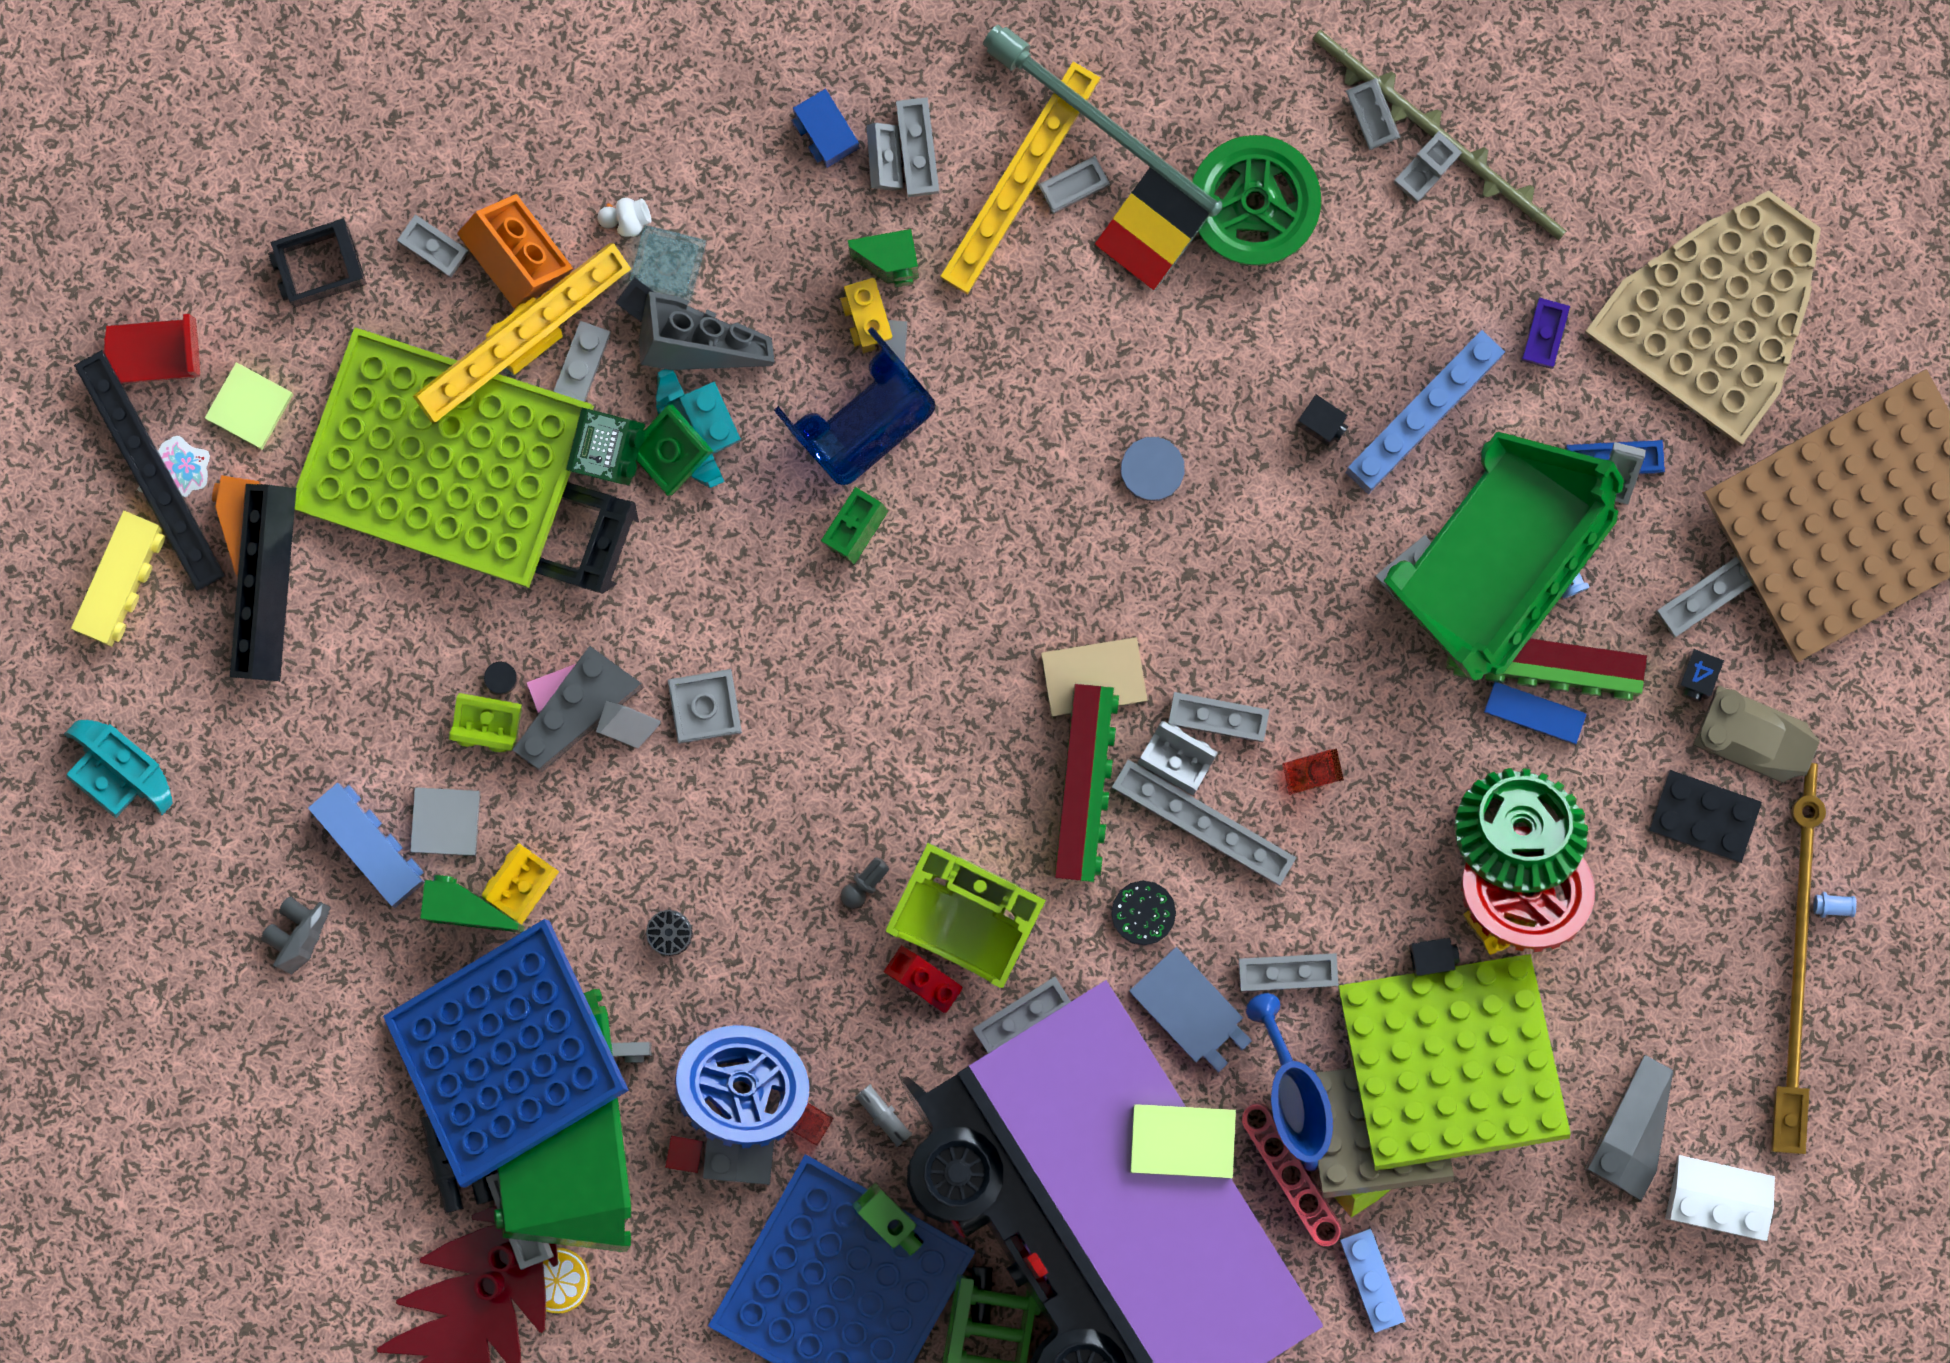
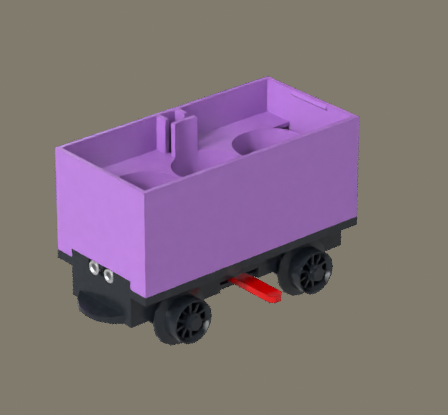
(1111, 1256)

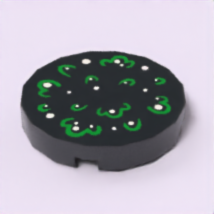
(1143, 912)

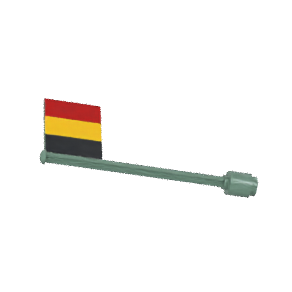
(1163, 207)

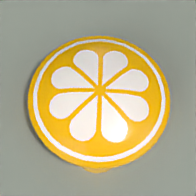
(566, 1283)

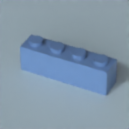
(366, 845)

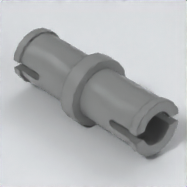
(883, 1115)

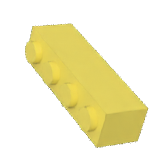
(118, 579)

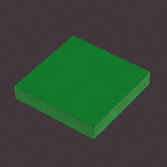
(671, 450)

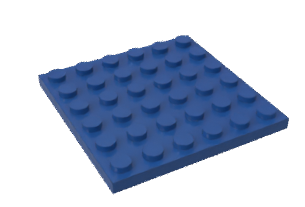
(505, 1053)
(831, 1285)

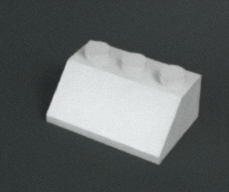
(1721, 1198)

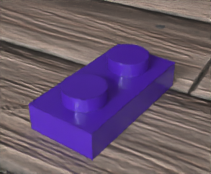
(1545, 333)

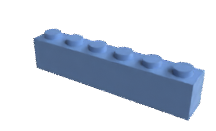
(1425, 412)

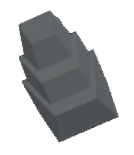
(298, 947)

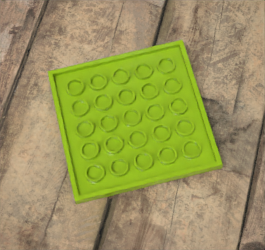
(1453, 1062)

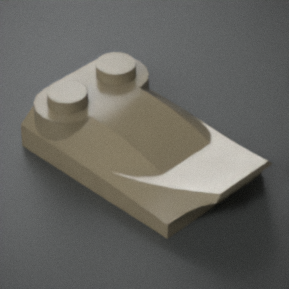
(1756, 736)

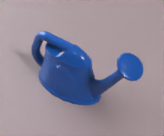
(1297, 1094)

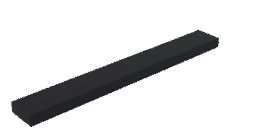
(150, 470)

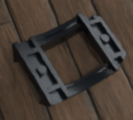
(604, 544)

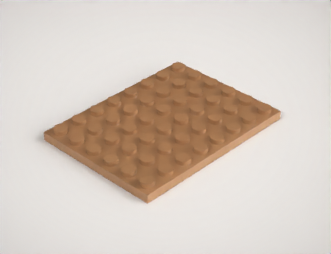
(1846, 516)

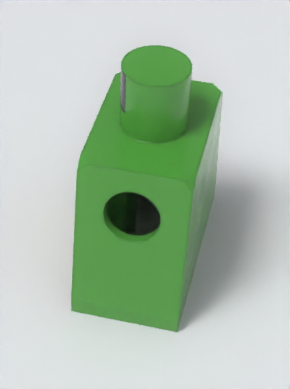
(879, 1210)

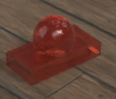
(1313, 771)

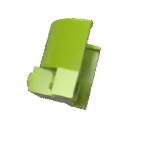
(966, 915)

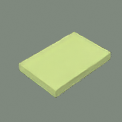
(1183, 1141)

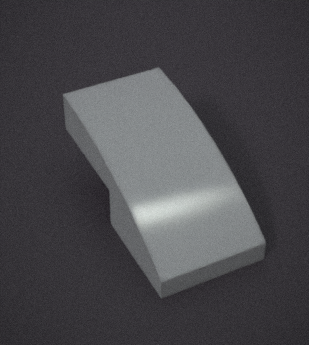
(1427, 167)

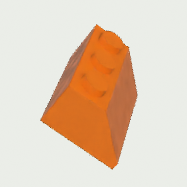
(514, 250)

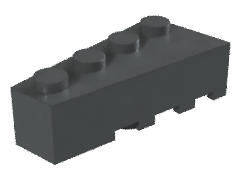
(575, 708)

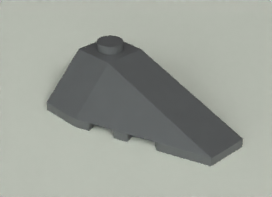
(686, 338)
(1633, 1136)

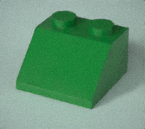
(887, 256)

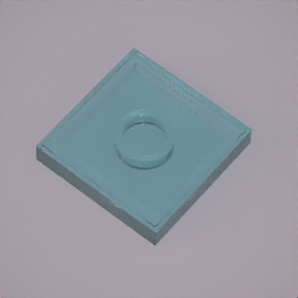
(668, 262)

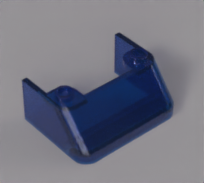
(868, 423)

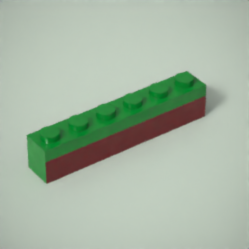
(1084, 782)

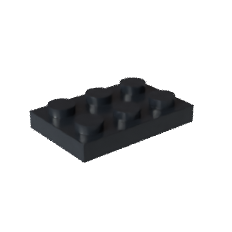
(1705, 816)

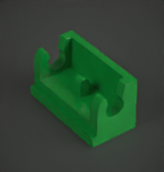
(854, 525)

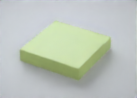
(249, 406)

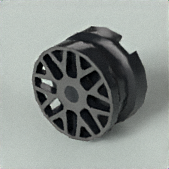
(669, 932)

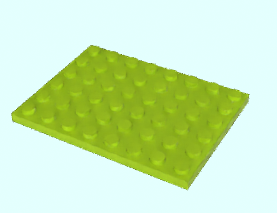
(458, 489)

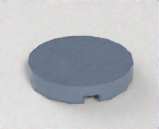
(1152, 469)

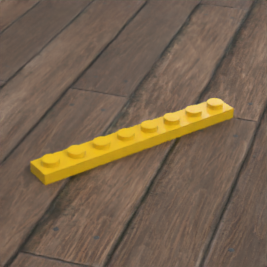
(1017, 182)
(521, 332)

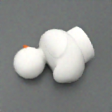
(628, 213)

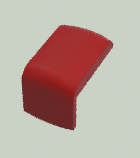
(154, 350)

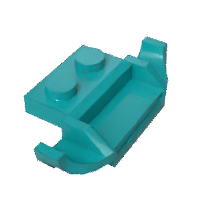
(706, 414)
(115, 769)

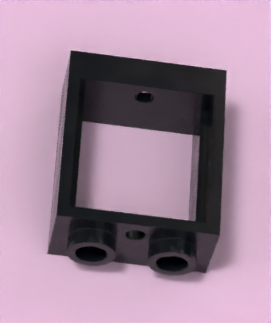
(333, 229)

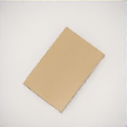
(1100, 664)

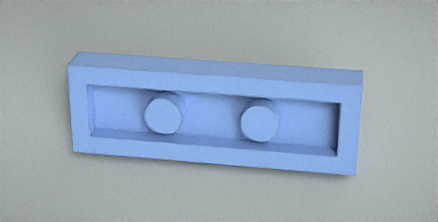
(1372, 1280)

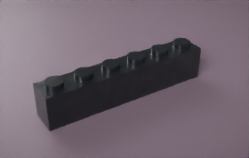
(263, 582)

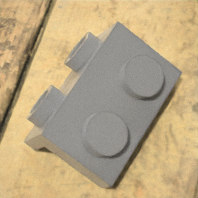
(1177, 757)

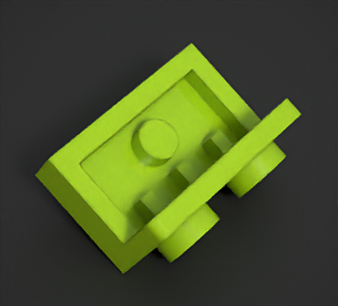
(485, 722)

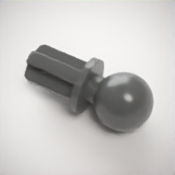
(854, 894)

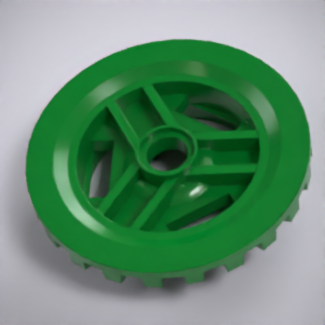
(1258, 162)
(1491, 847)

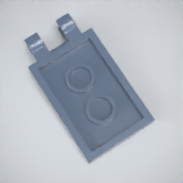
(1190, 1009)

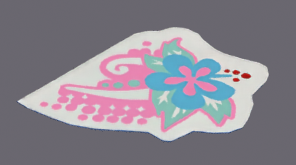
(185, 464)

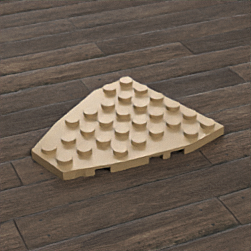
(1718, 313)

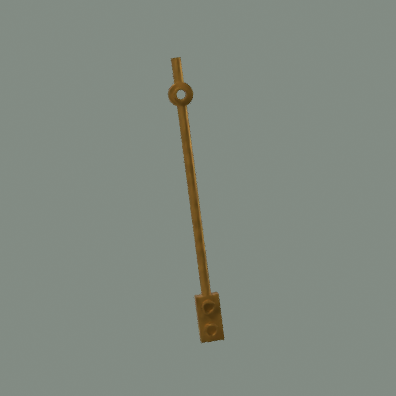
(1792, 1102)

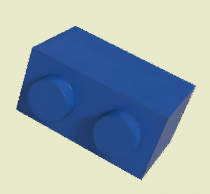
(825, 128)

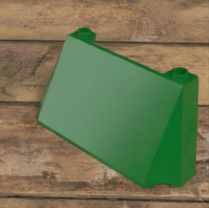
(1508, 551)
(572, 1183)

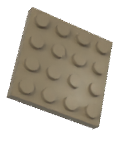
(1348, 1162)

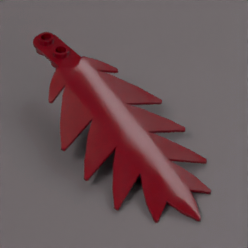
(477, 1303)

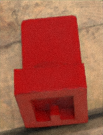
(923, 979)

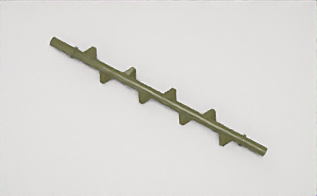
(1430, 124)

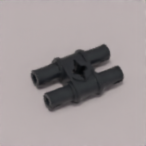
(444, 1176)

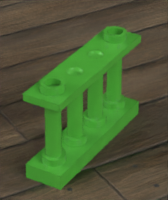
(961, 1326)

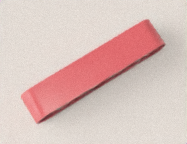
(1296, 1190)

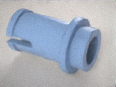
(1834, 905)

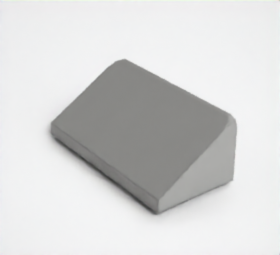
(626, 724)

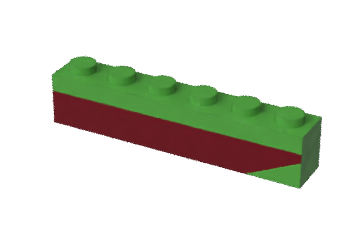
(1575, 667)

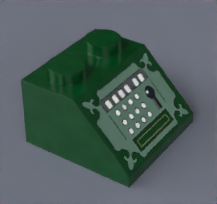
(606, 446)

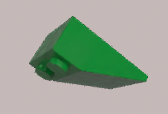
(453, 904)

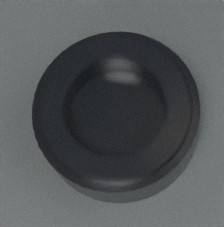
(500, 678)

